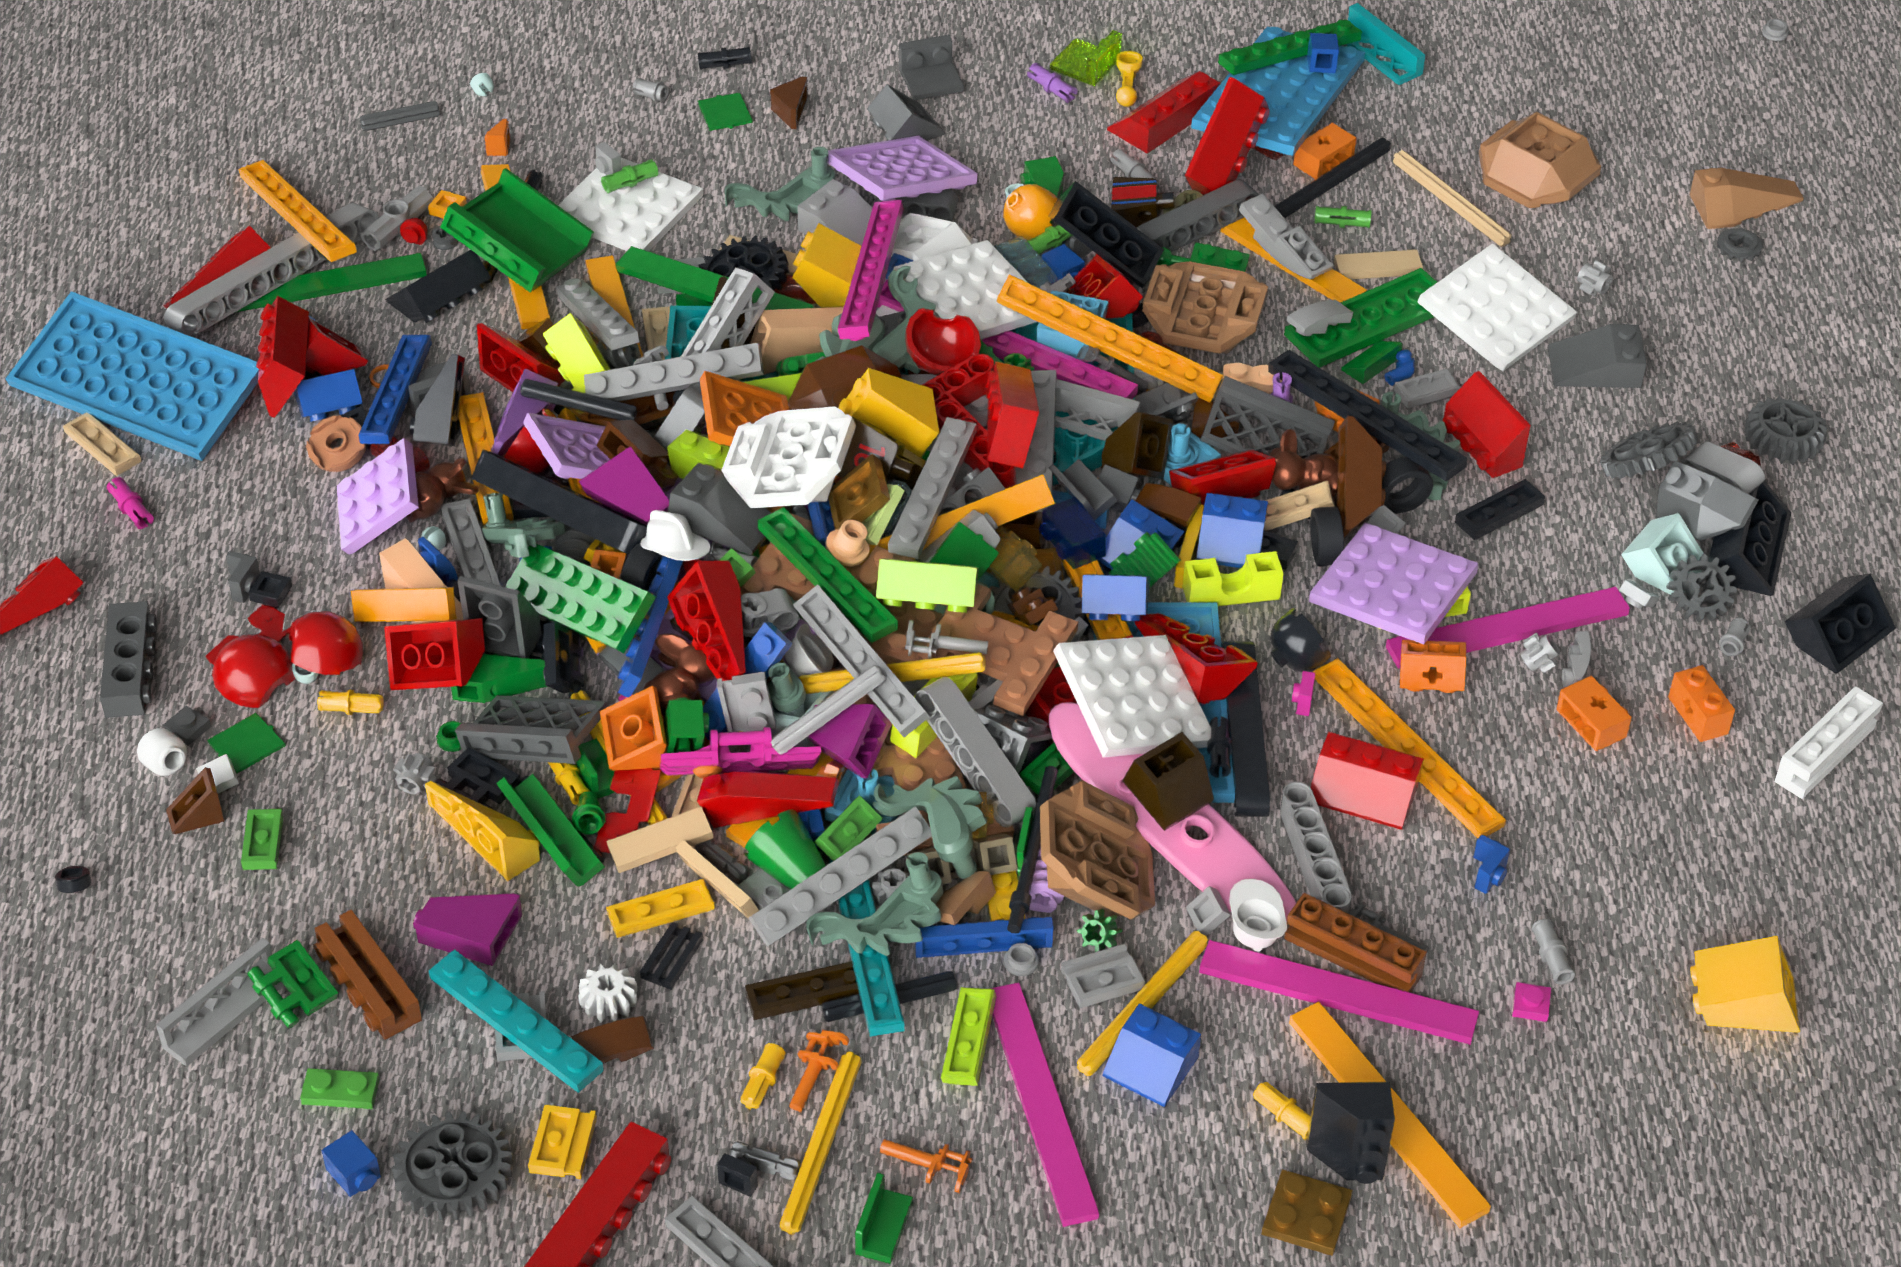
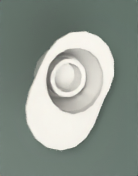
(673, 538)
(808, 653)
(1257, 913)

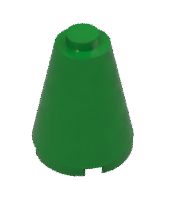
(785, 850)

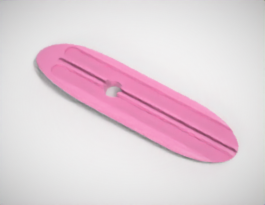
(1211, 862)

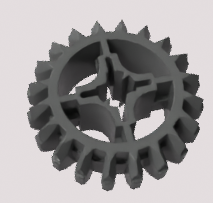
(1785, 430)

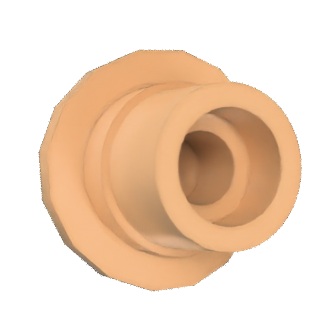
(849, 543)

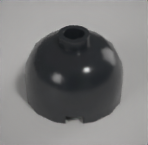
(1297, 643)

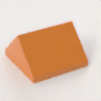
(634, 731)

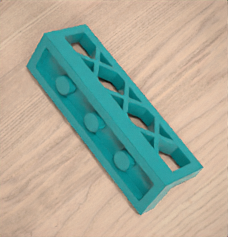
(1387, 44)

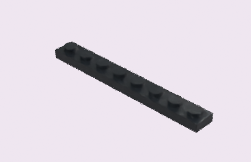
(1373, 417)

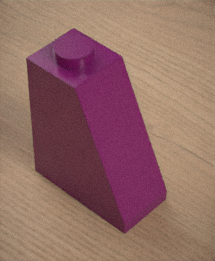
(626, 487)
(854, 737)
(469, 924)

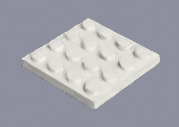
(634, 214)
(968, 285)
(1497, 307)
(1132, 693)

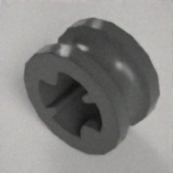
(443, 243)

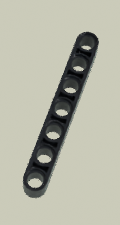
(559, 502)
(1247, 736)

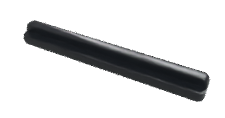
(578, 400)
(906, 992)

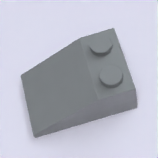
(837, 209)

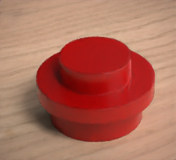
(414, 231)

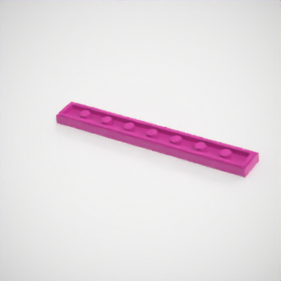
(1525, 622)
(1339, 992)
(1043, 1107)

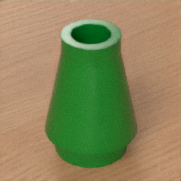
(588, 814)

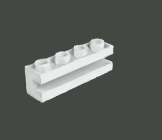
(1828, 742)

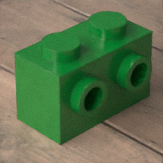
(685, 725)

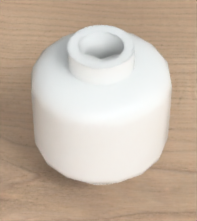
(162, 751)

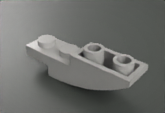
(1285, 244)

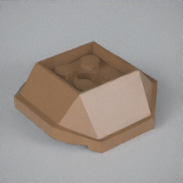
(1537, 161)
(1203, 305)
(1096, 852)

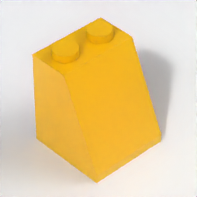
(826, 266)
(895, 407)
(1746, 986)

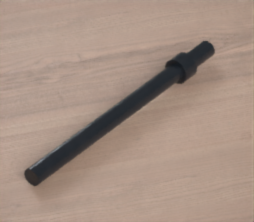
(1021, 899)

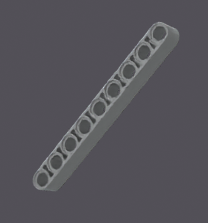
(260, 275)

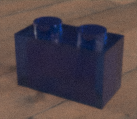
(1073, 533)

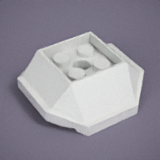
(928, 236)
(789, 456)

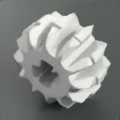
(607, 992)

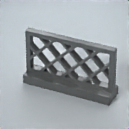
(1271, 411)
(533, 741)

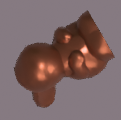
(1295, 471)
(441, 482)
(686, 676)

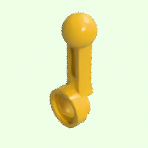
(1128, 64)

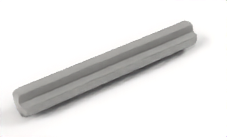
(827, 709)

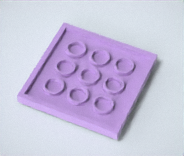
(901, 168)
(1393, 583)

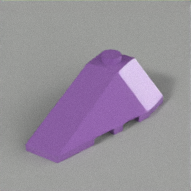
(516, 411)

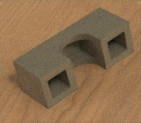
(991, 854)

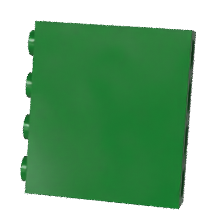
(518, 231)

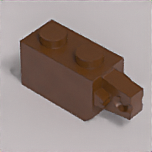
(626, 433)

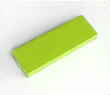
(968, 1036)

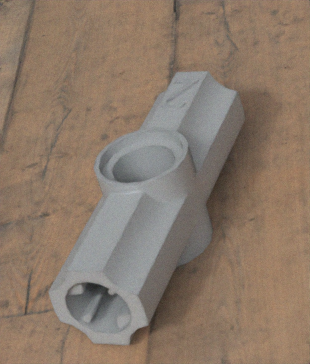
(395, 213)

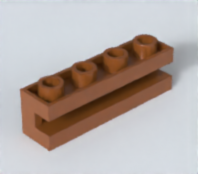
(1354, 944)
(367, 975)

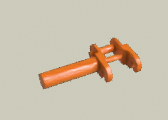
(816, 1063)
(930, 1161)

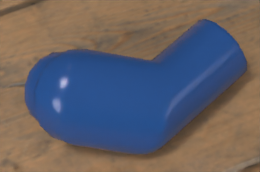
(1404, 368)

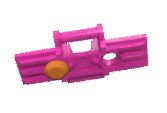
(718, 759)

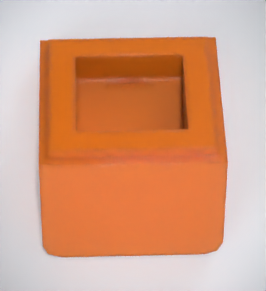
(498, 139)

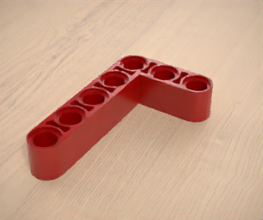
(952, 393)

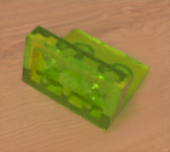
(1088, 61)

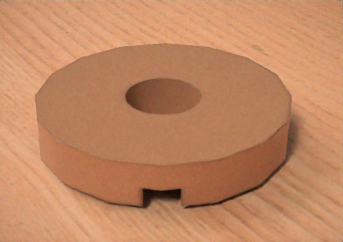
(339, 458)

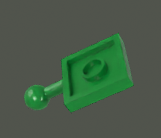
(1209, 255)

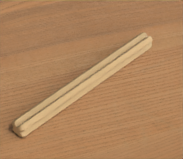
(1452, 198)

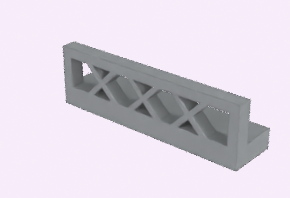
(721, 318)
(1088, 403)
(221, 1011)

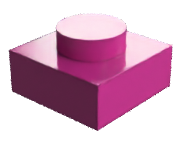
(1303, 693)
(1531, 1002)

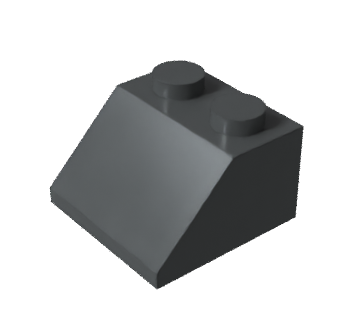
(902, 116)

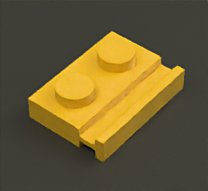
(562, 1141)

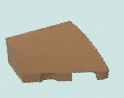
(966, 896)

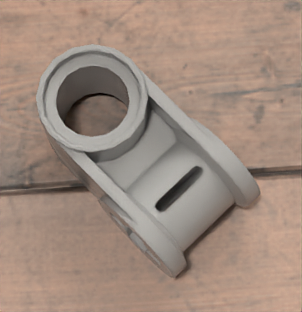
(768, 606)

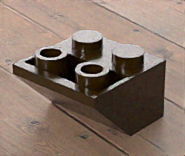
(1170, 781)

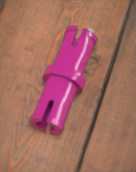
(130, 503)

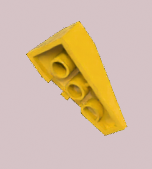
(493, 835)

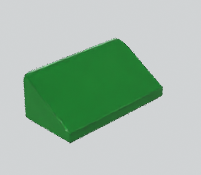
(1372, 360)

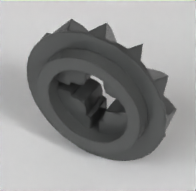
(1731, 238)

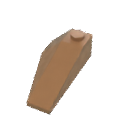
(1731, 196)

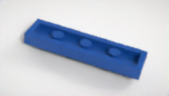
(761, 653)
(982, 937)

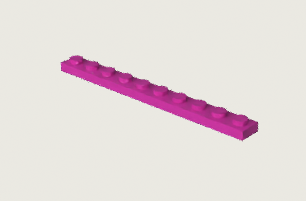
(870, 271)
(1044, 358)

